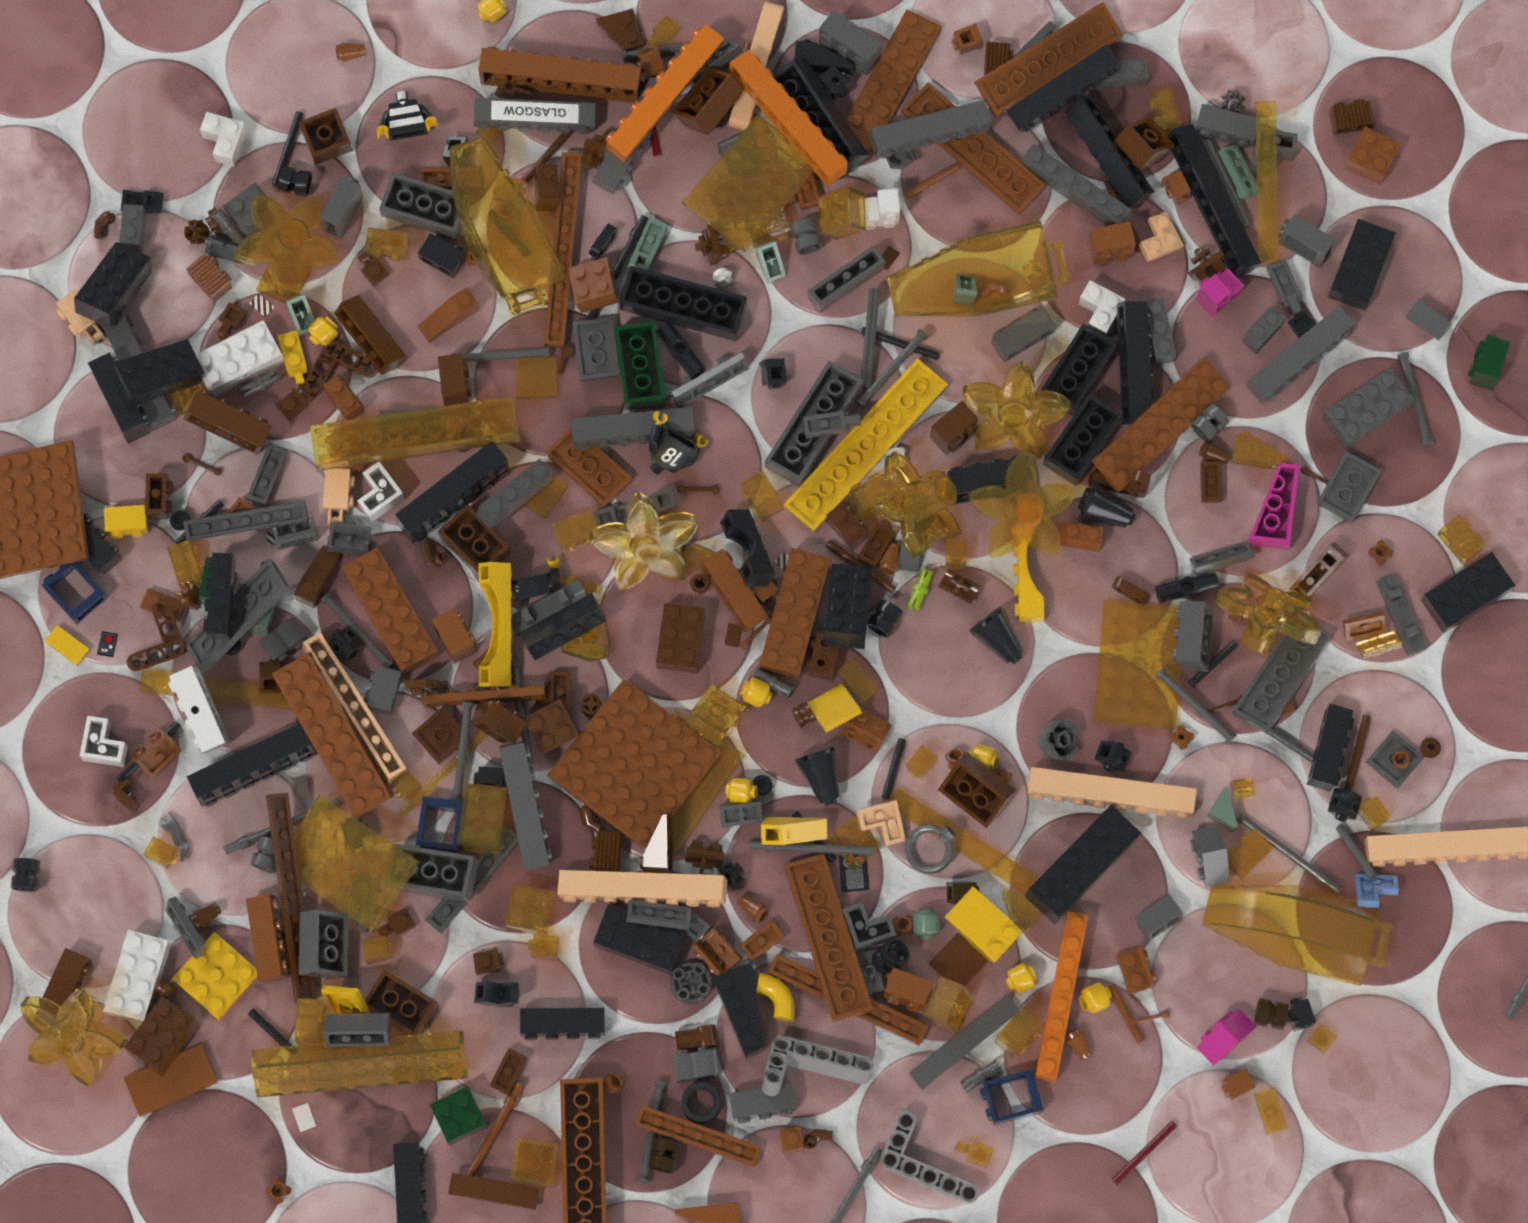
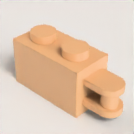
(78, 323)
(338, 493)

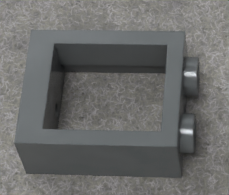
(1306, 240)

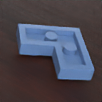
(1369, 889)

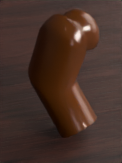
(100, 222)
(431, 558)
(587, 819)
(165, 990)
(816, 1136)

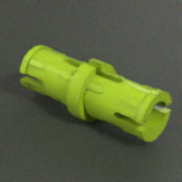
(920, 589)

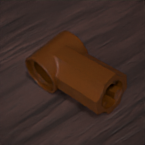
(701, 1037)

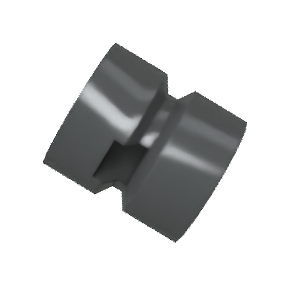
(805, 233)
(1208, 424)
(264, 857)

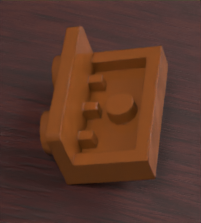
(867, 730)
(717, 952)

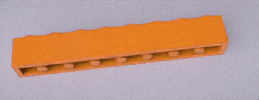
(664, 92)
(788, 117)
(1061, 996)

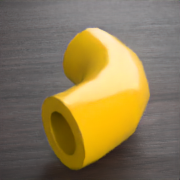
(779, 994)

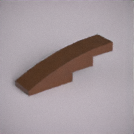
(493, 1191)

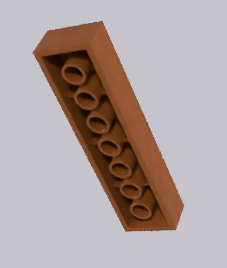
(560, 75)
(332, 734)
(583, 1150)

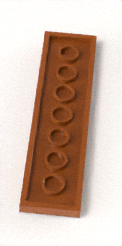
(1048, 59)
(892, 76)
(981, 156)
(1160, 424)
(828, 938)

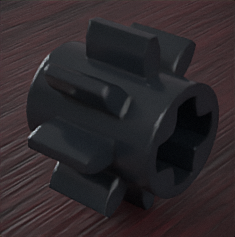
(1229, 97)
(733, 873)

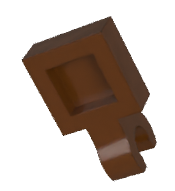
(516, 93)
(372, 270)
(231, 318)
(399, 923)

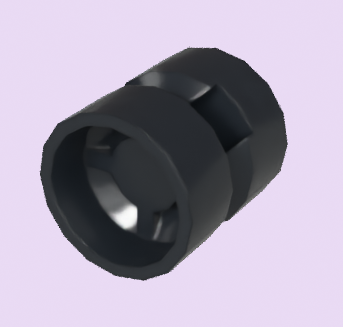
(295, 181)
(883, 620)
(25, 868)
(890, 956)

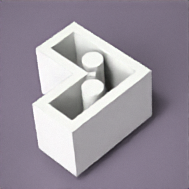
(228, 137)
(883, 209)
(1103, 304)
(384, 493)
(97, 746)

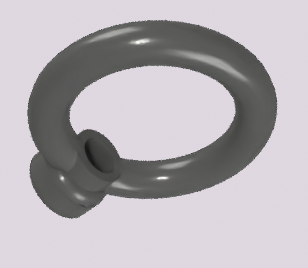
(946, 836)

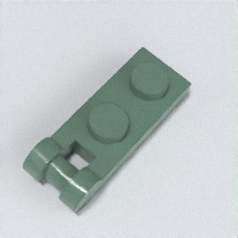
(1239, 171)
(648, 244)

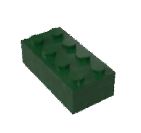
(640, 365)

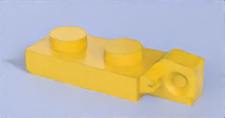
(293, 356)

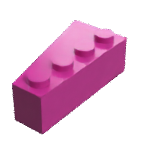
(1276, 518)

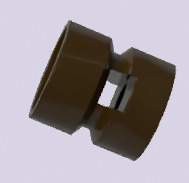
(1271, 1014)
(664, 1163)

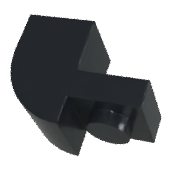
(496, 994)

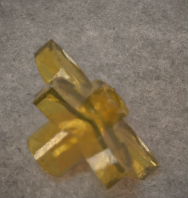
(286, 241)
(1014, 411)
(918, 504)
(1022, 509)
(645, 542)
(1268, 613)
(71, 1034)

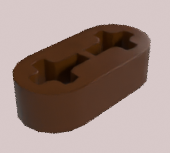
(1130, 590)

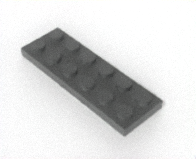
(248, 607)
(1278, 680)

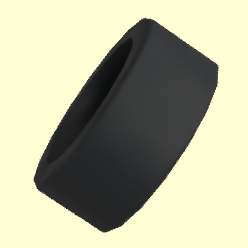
(685, 1102)

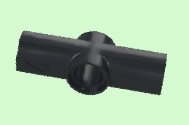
(674, 340)
(1174, 591)

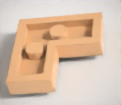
(1165, 238)
(887, 817)

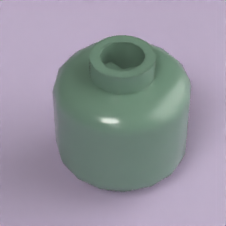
(926, 923)

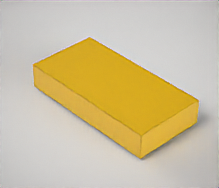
(67, 645)

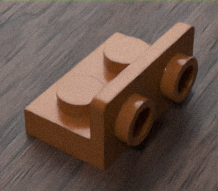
(155, 753)
(1136, 970)

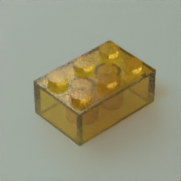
(483, 818)

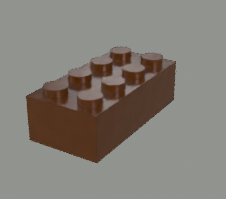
(227, 422)

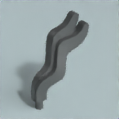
(172, 826)

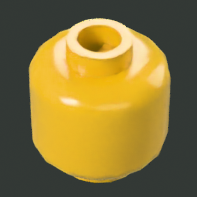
(492, 10)
(322, 331)
(756, 692)
(986, 755)
(741, 791)
(1021, 978)
(1095, 998)

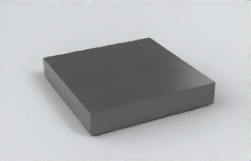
(1382, 759)

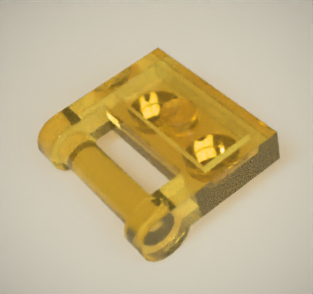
(856, 837)

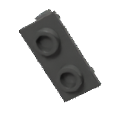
(220, 248)

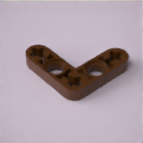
(332, 361)
(1136, 487)
(167, 640)

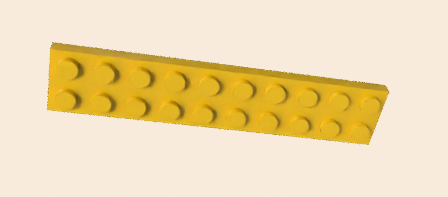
(865, 445)

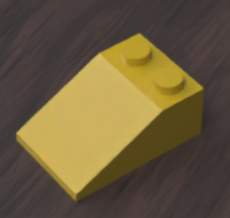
(983, 925)

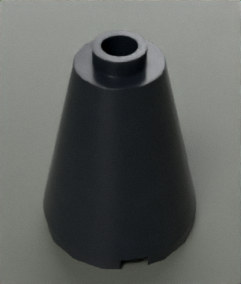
(1103, 507)
(999, 636)
(821, 774)

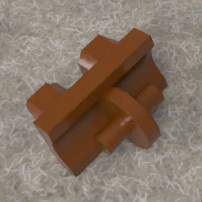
(593, 152)
(709, 245)
(1215, 261)
(959, 586)
(704, 858)

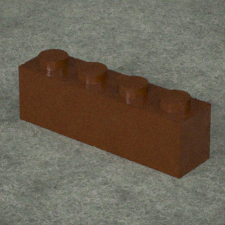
(370, 334)
(67, 976)

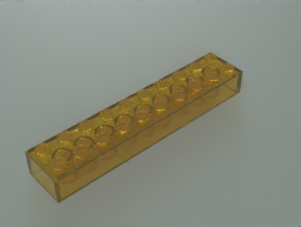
(414, 433)
(324, 1068)

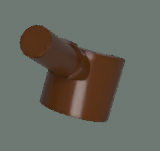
(566, 352)

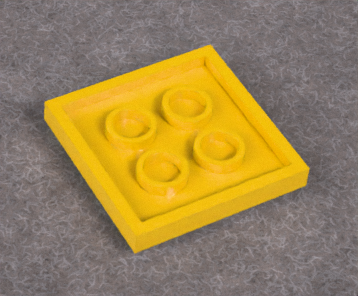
(216, 977)

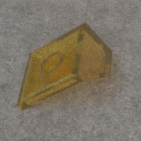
(591, 645)

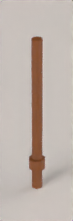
(509, 1103)

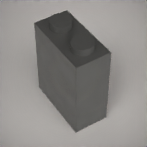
(341, 206)

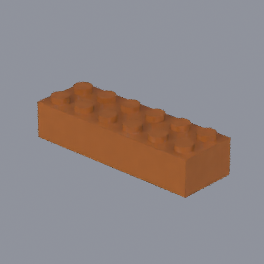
(390, 611)
(795, 613)

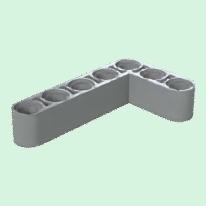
(813, 1058)
(922, 1168)

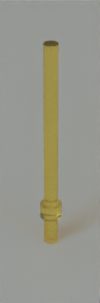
(416, 799)

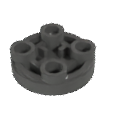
(691, 982)

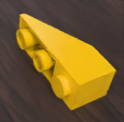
(792, 830)

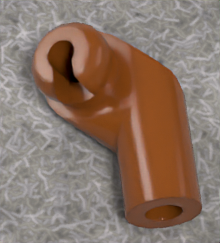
(995, 287)

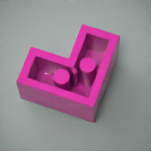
(1218, 291)
(1226, 1035)

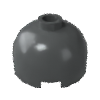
(1058, 739)

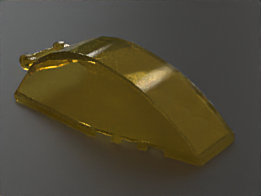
(501, 227)
(1006, 256)
(1299, 928)

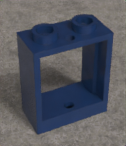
(87, 605)
(440, 805)
(1033, 1093)

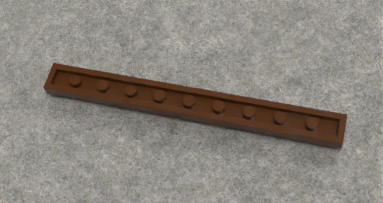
(289, 888)

